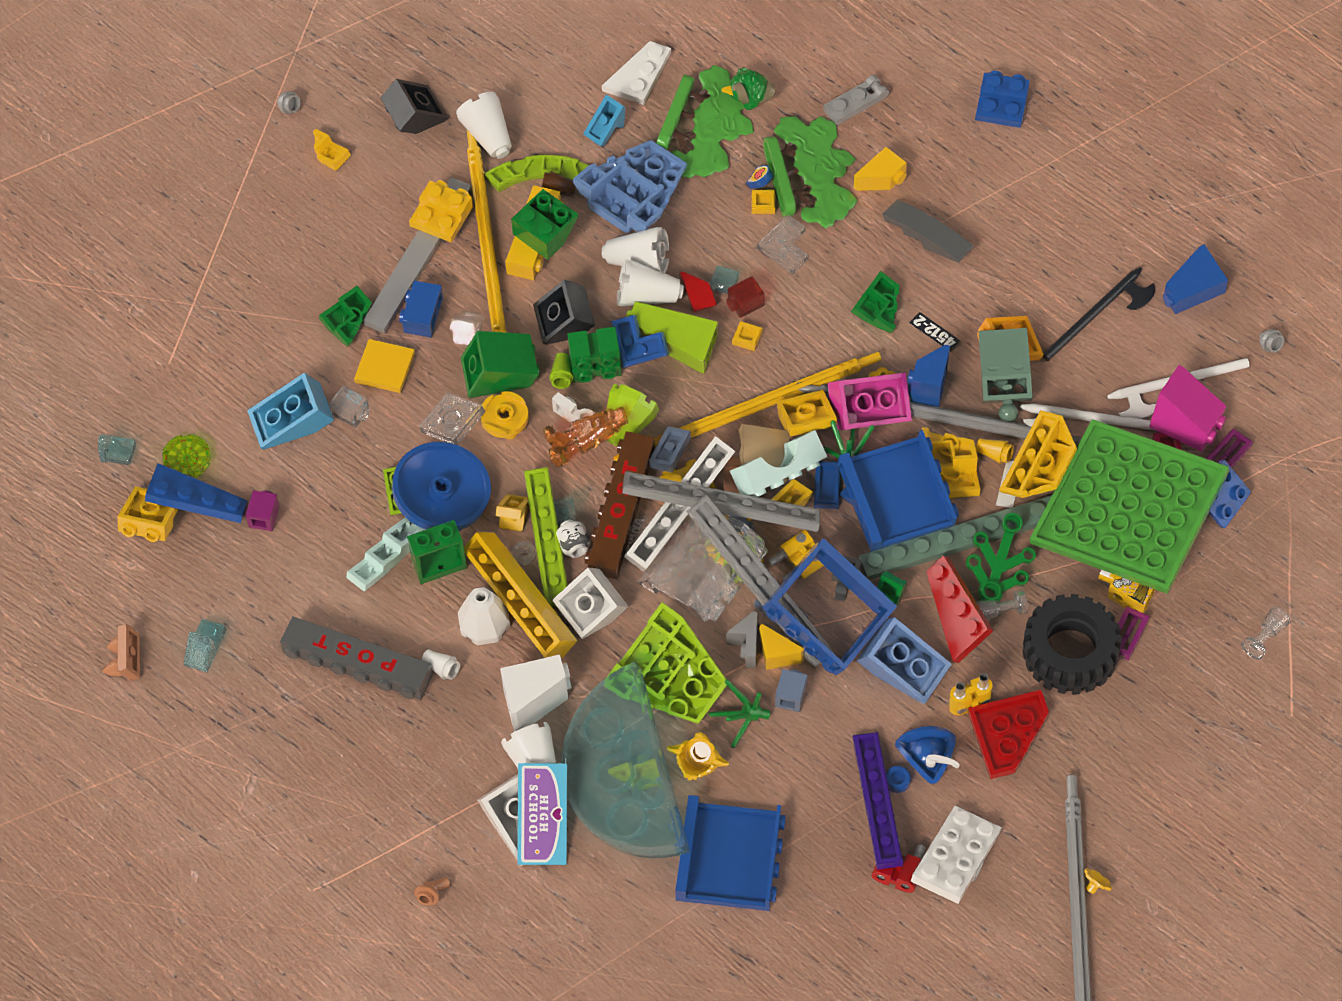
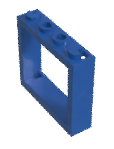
(850, 577)

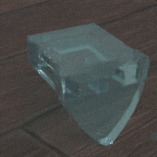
(115, 449)
(564, 509)

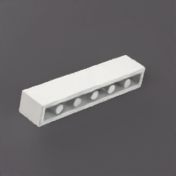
(670, 514)

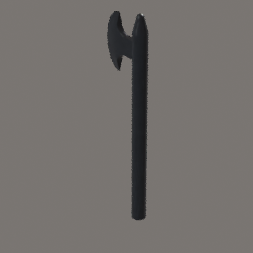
(1139, 296)

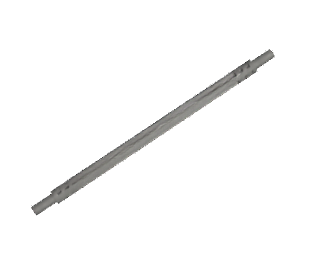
(956, 418)
(1077, 892)

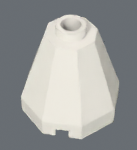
(483, 617)

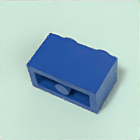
(421, 308)

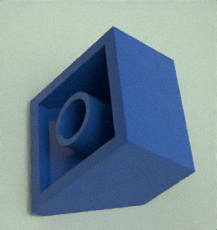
(929, 377)

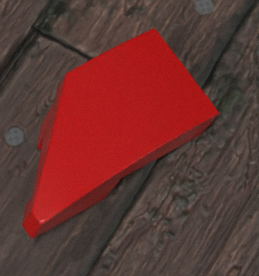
(698, 292)

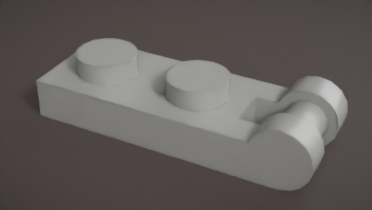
(855, 100)

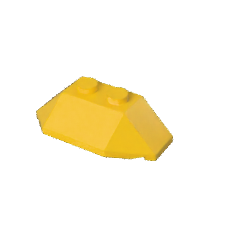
(1041, 458)

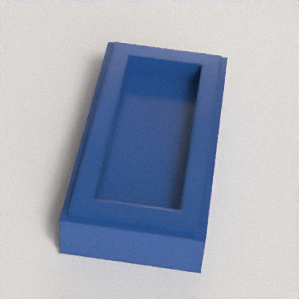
(827, 485)

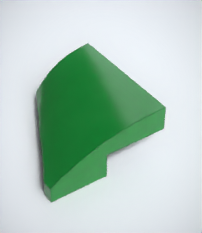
(879, 303)
(346, 315)

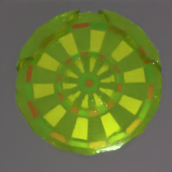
(187, 455)

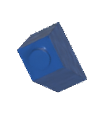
(1195, 282)

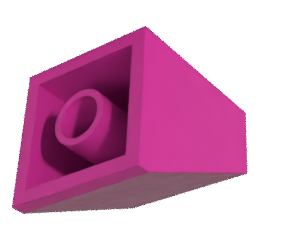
(1188, 411)

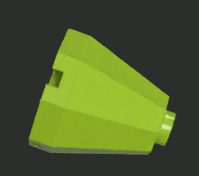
(637, 410)

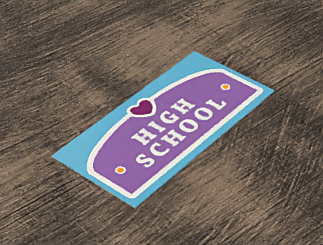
(542, 814)

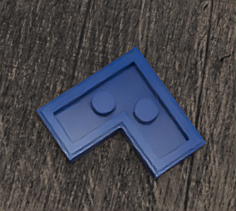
(635, 348)

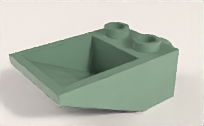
(1005, 365)

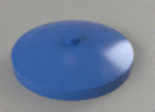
(441, 485)

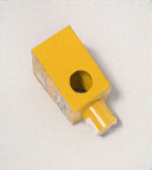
(1127, 592)

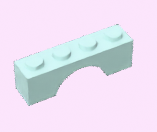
(799, 453)

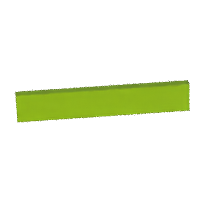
(545, 528)

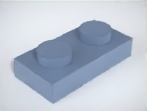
(669, 449)

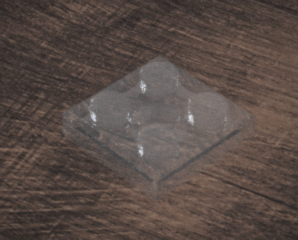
(451, 418)

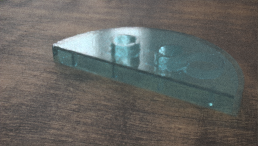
(620, 770)

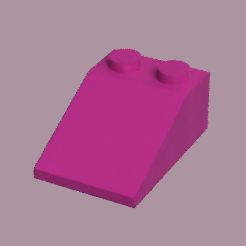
(870, 401)

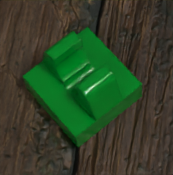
(892, 587)

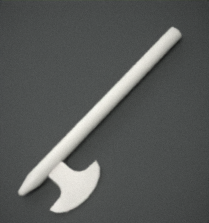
(1140, 410)
(1086, 416)

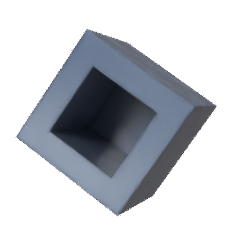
(791, 690)

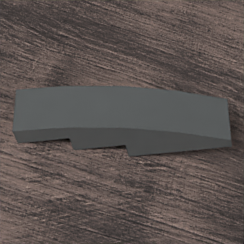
(931, 232)

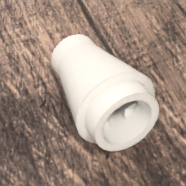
(442, 664)

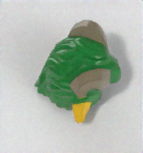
(750, 88)

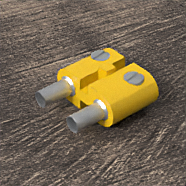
(795, 550)
(971, 695)

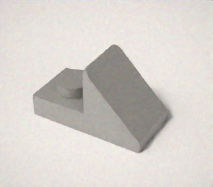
(745, 635)

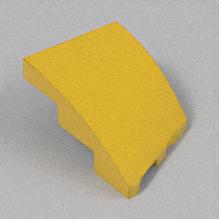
(957, 462)

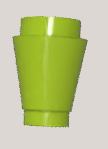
(561, 372)

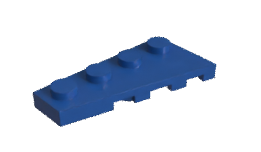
(192, 495)

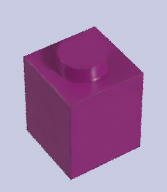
(262, 510)

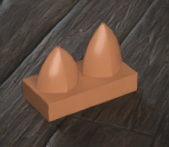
(128, 649)

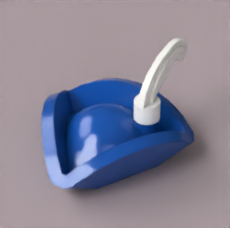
(928, 750)

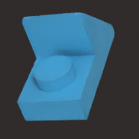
(606, 118)

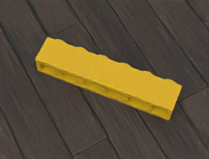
(519, 594)

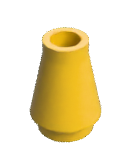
(996, 450)

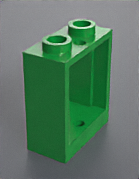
(428, 557)

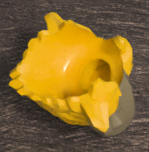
(698, 756)

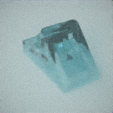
(203, 645)

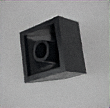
(412, 106)
(563, 311)

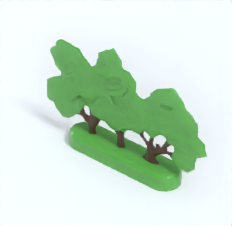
(714, 120)
(817, 165)

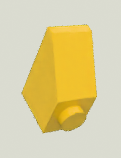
(881, 172)

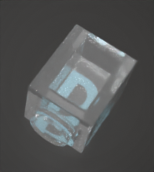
(349, 406)

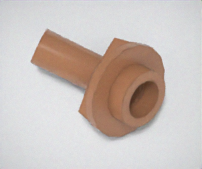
(427, 893)

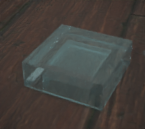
(723, 279)

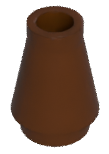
(558, 182)

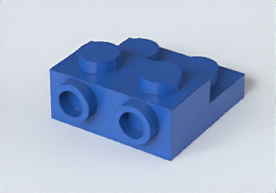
(1002, 99)

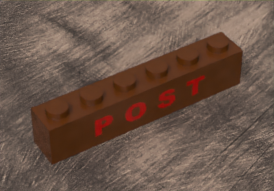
(620, 509)

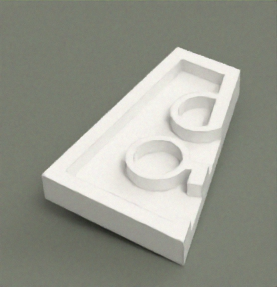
(639, 74)

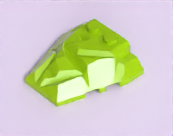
(675, 666)

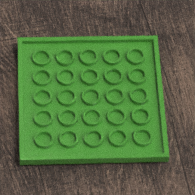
(1129, 506)

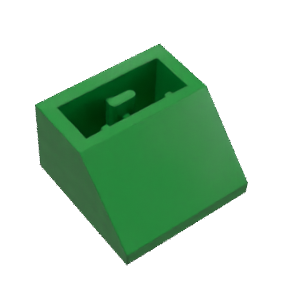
(544, 224)

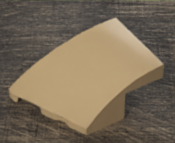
(763, 443)

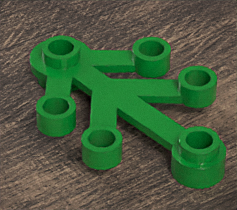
(999, 563)

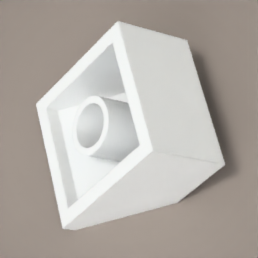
(590, 602)

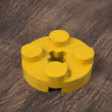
(505, 427)

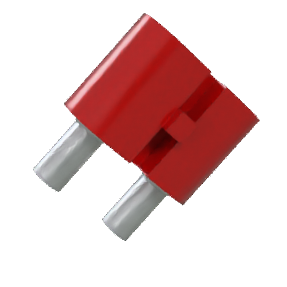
(901, 875)

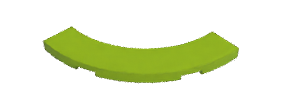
(532, 168)

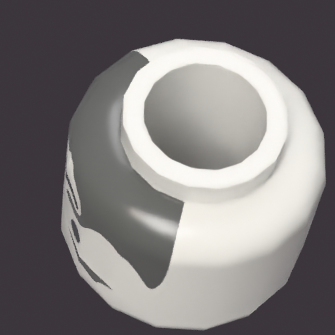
(573, 538)

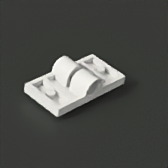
(956, 854)

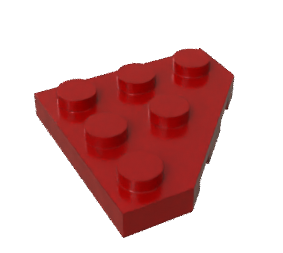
(1008, 730)

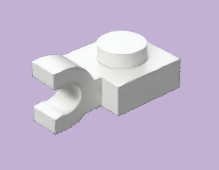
(567, 408)

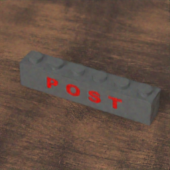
(356, 658)

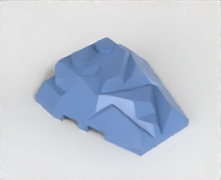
(633, 187)

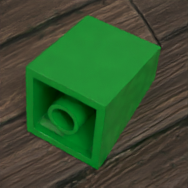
(499, 363)

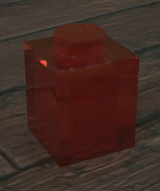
(745, 297)

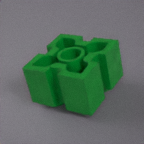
(594, 354)

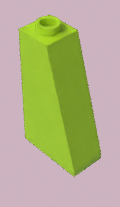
(687, 336)

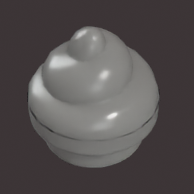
(288, 102)
(1271, 340)

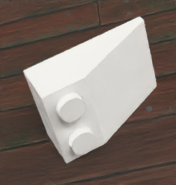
(502, 811)

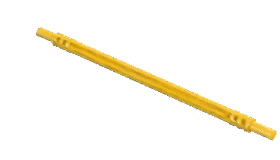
(485, 235)
(770, 399)

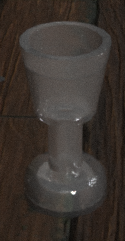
(993, 609)
(1274, 623)

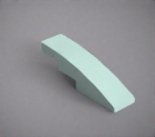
(383, 555)

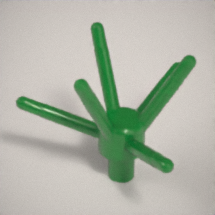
(850, 443)
(749, 711)

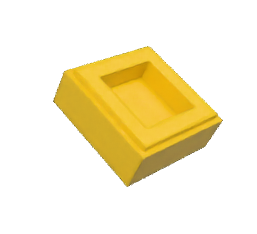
(763, 201)
(747, 336)

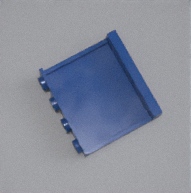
(898, 492)
(730, 855)

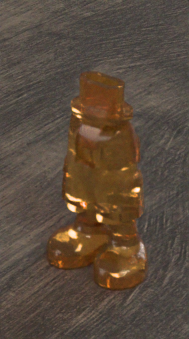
(584, 433)

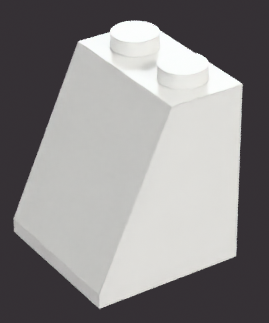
(534, 689)

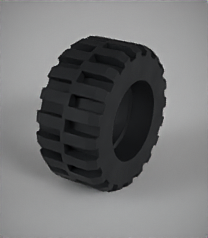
(1075, 615)

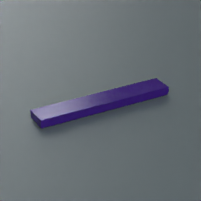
(877, 801)

